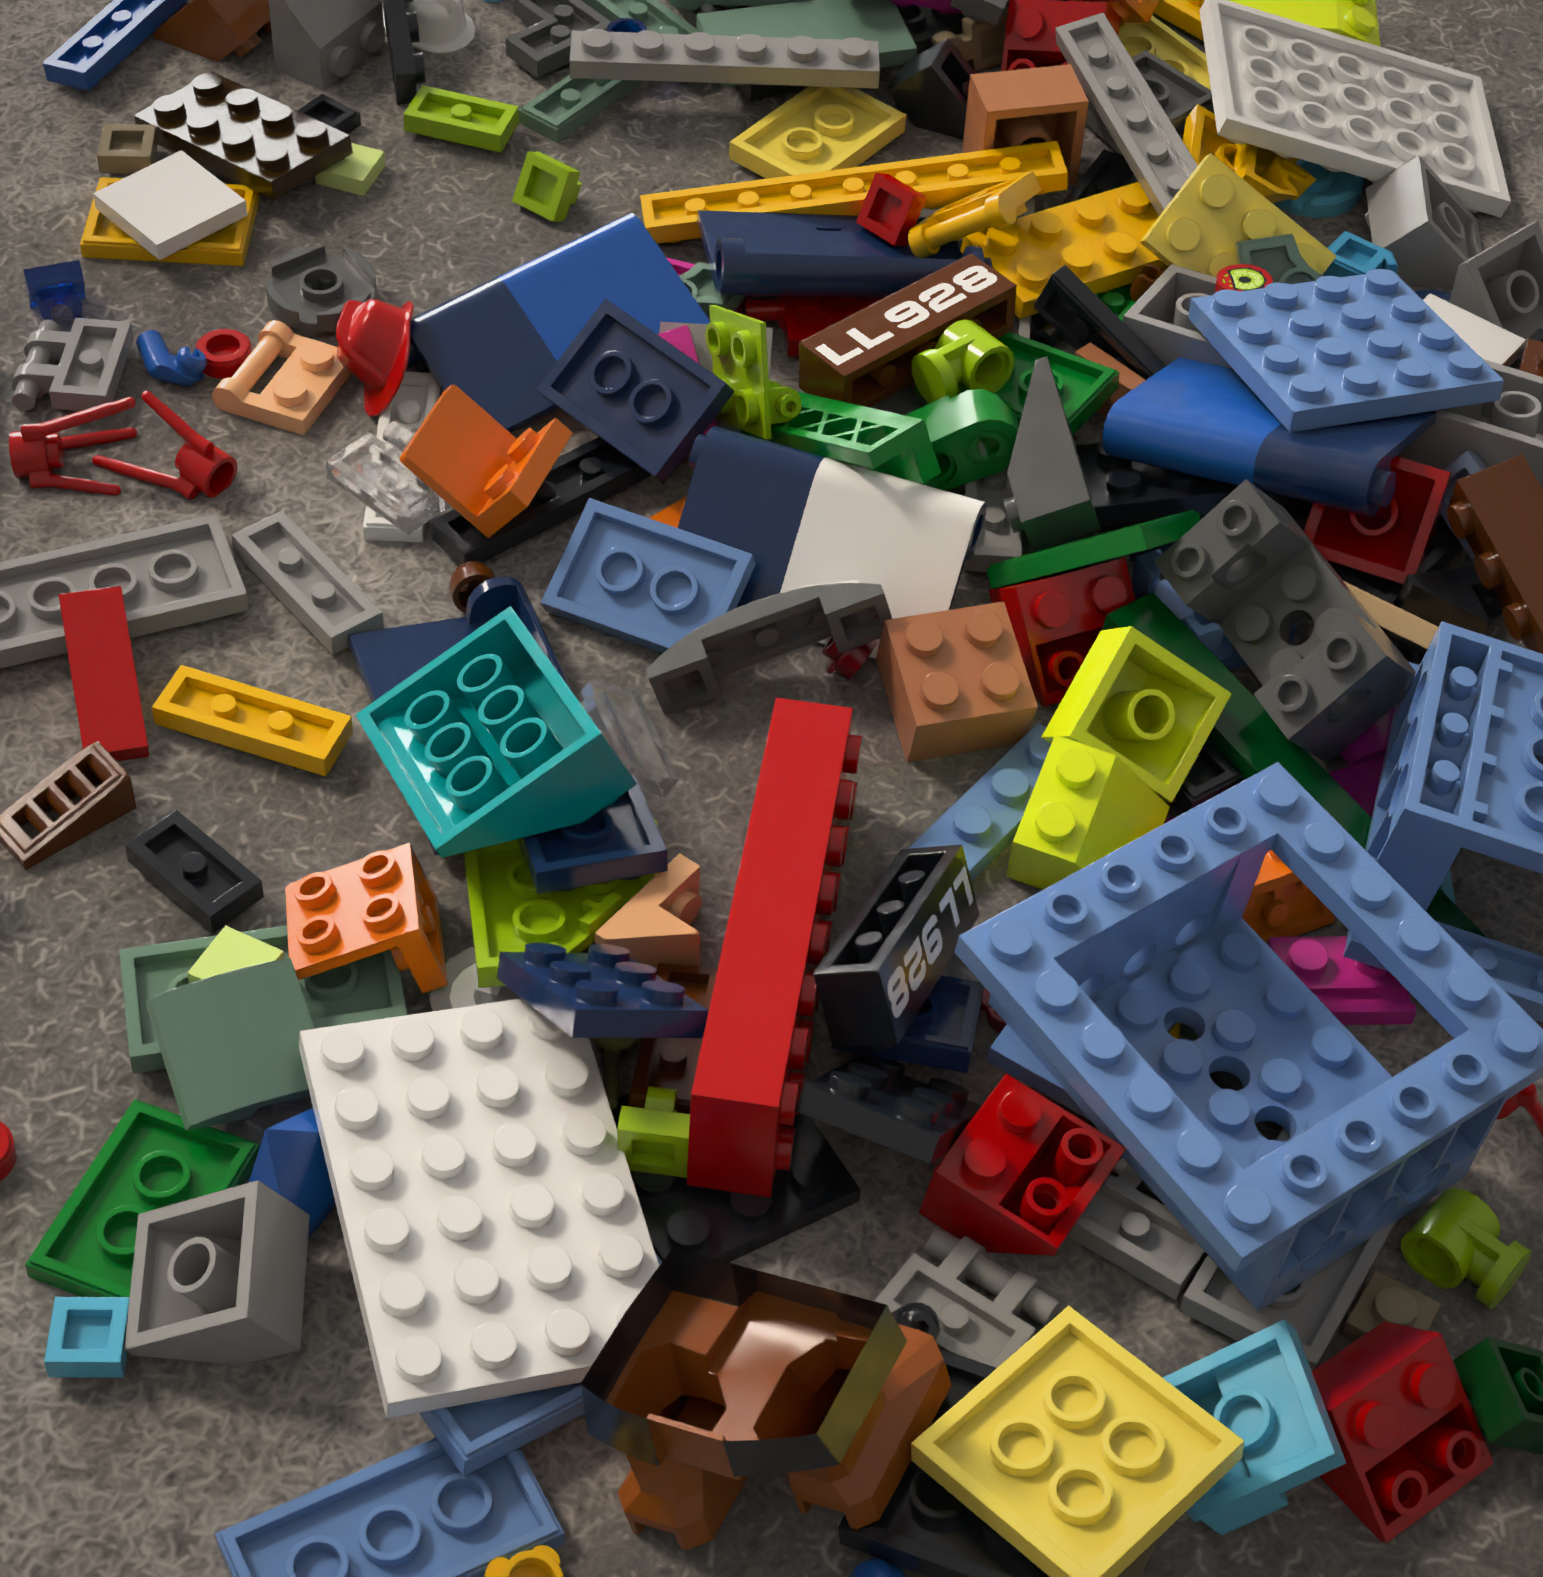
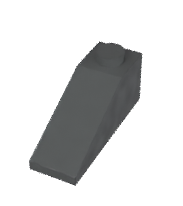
(1046, 471)

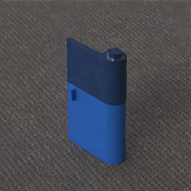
(515, 327)
(1216, 428)

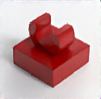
(891, 209)

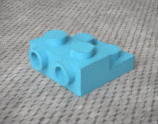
(1272, 1403)

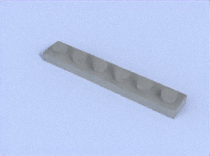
(724, 59)
(1127, 107)

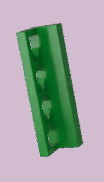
(860, 437)

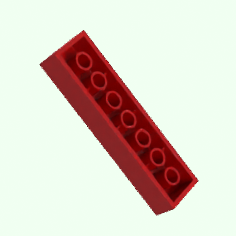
(769, 950)

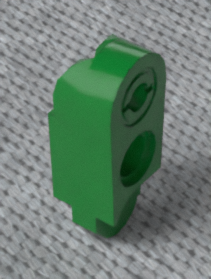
(969, 436)

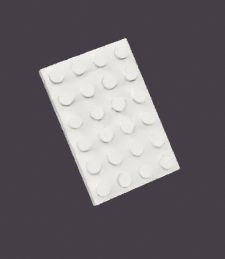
(1348, 103)
(476, 1199)

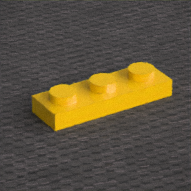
(253, 720)

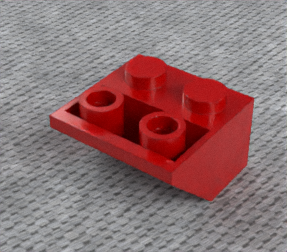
(1032, 34)
(1061, 618)
(1019, 1173)
(1399, 1426)

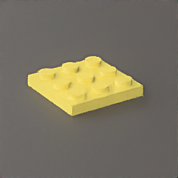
(1077, 1451)

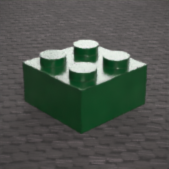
(1505, 1392)

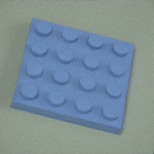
(1343, 350)

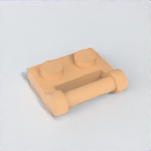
(296, 391)

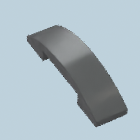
(764, 630)

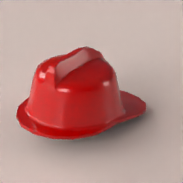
(375, 348)

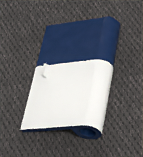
(829, 522)

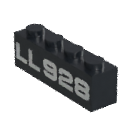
(896, 947)

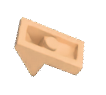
(659, 918)

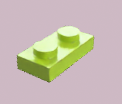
(461, 118)

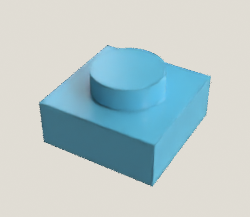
(87, 1337)

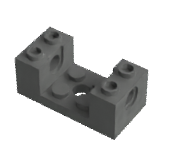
(1257, 577)

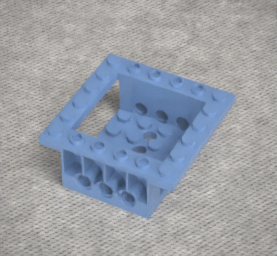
(1467, 776)
(1097, 975)

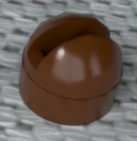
(465, 580)

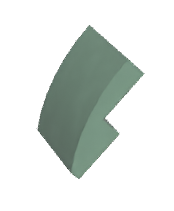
(233, 1042)

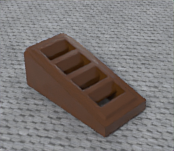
(73, 778)

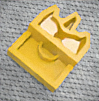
(1263, 169)

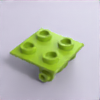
(741, 361)

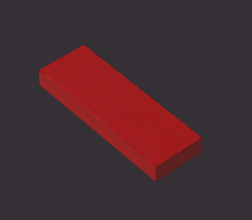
(104, 672)

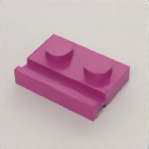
(1346, 987)

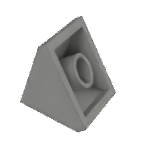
(1505, 282)

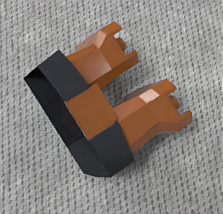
(757, 1377)

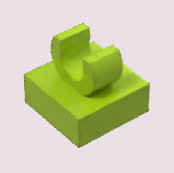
(547, 186)
(655, 1136)

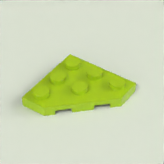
(510, 913)

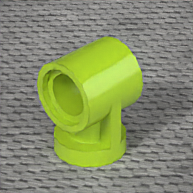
(961, 361)
(1461, 1241)

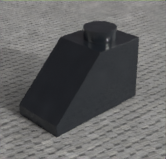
(934, 89)

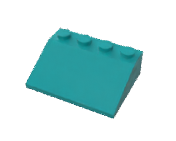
(493, 743)

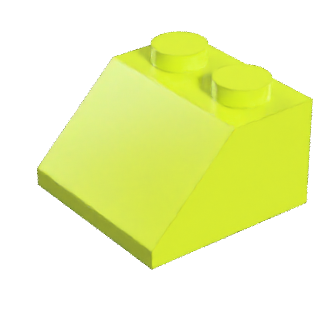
(1141, 707)
(1080, 813)

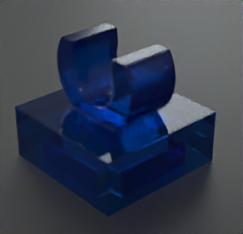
(55, 285)

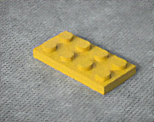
(1090, 236)

